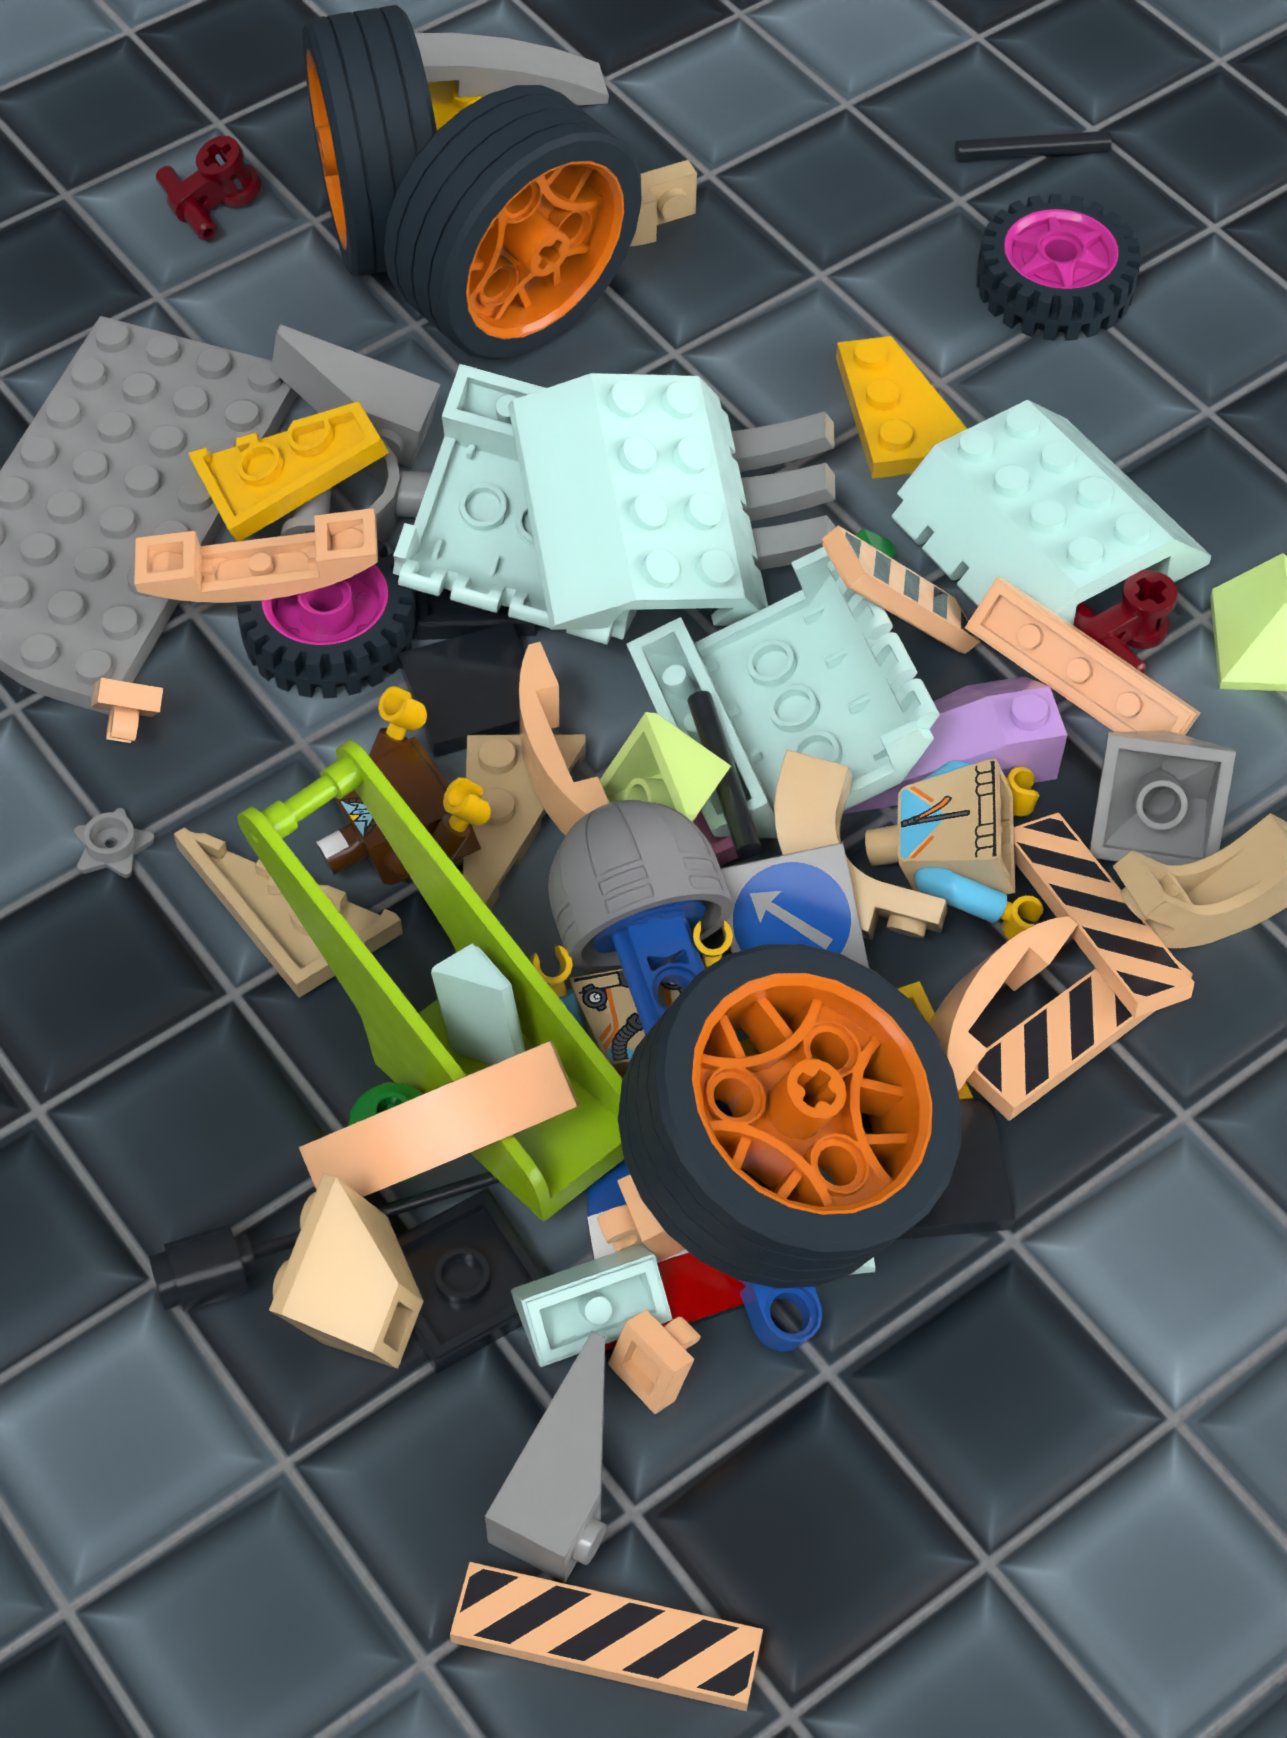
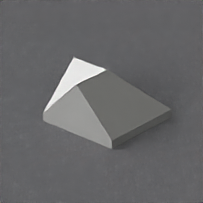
(1161, 797)

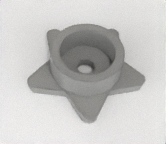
(107, 828)

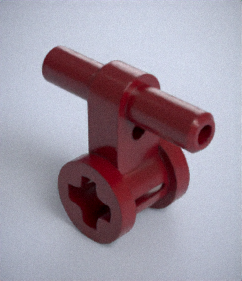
(210, 185)
(1137, 620)

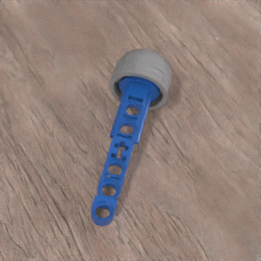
(627, 899)

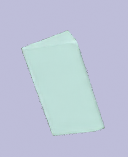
(477, 1007)
(590, 1297)

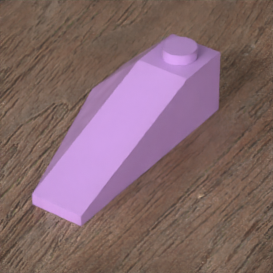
(985, 721)

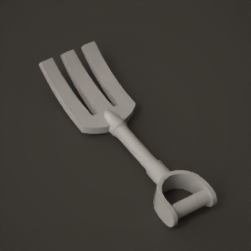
(754, 449)

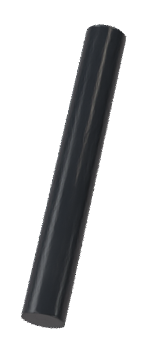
(1033, 146)
(729, 789)

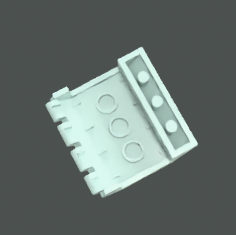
(635, 499)
(1039, 509)
(475, 515)
(797, 678)

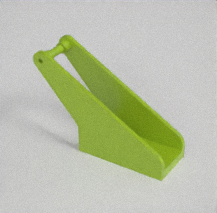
(540, 1164)

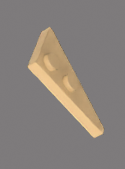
(516, 812)
(267, 917)

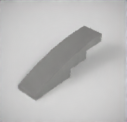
(496, 63)

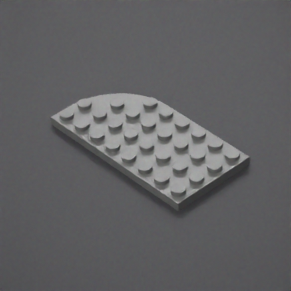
(95, 475)

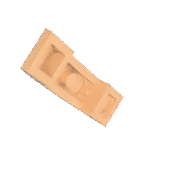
(258, 568)
(544, 763)
(1011, 963)
(445, 1122)

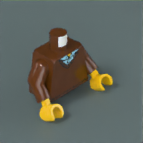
(440, 807)

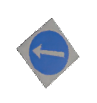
(796, 901)

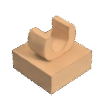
(125, 705)
(635, 1225)
(654, 1358)

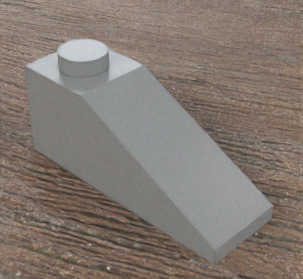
(332, 376)
(553, 1493)

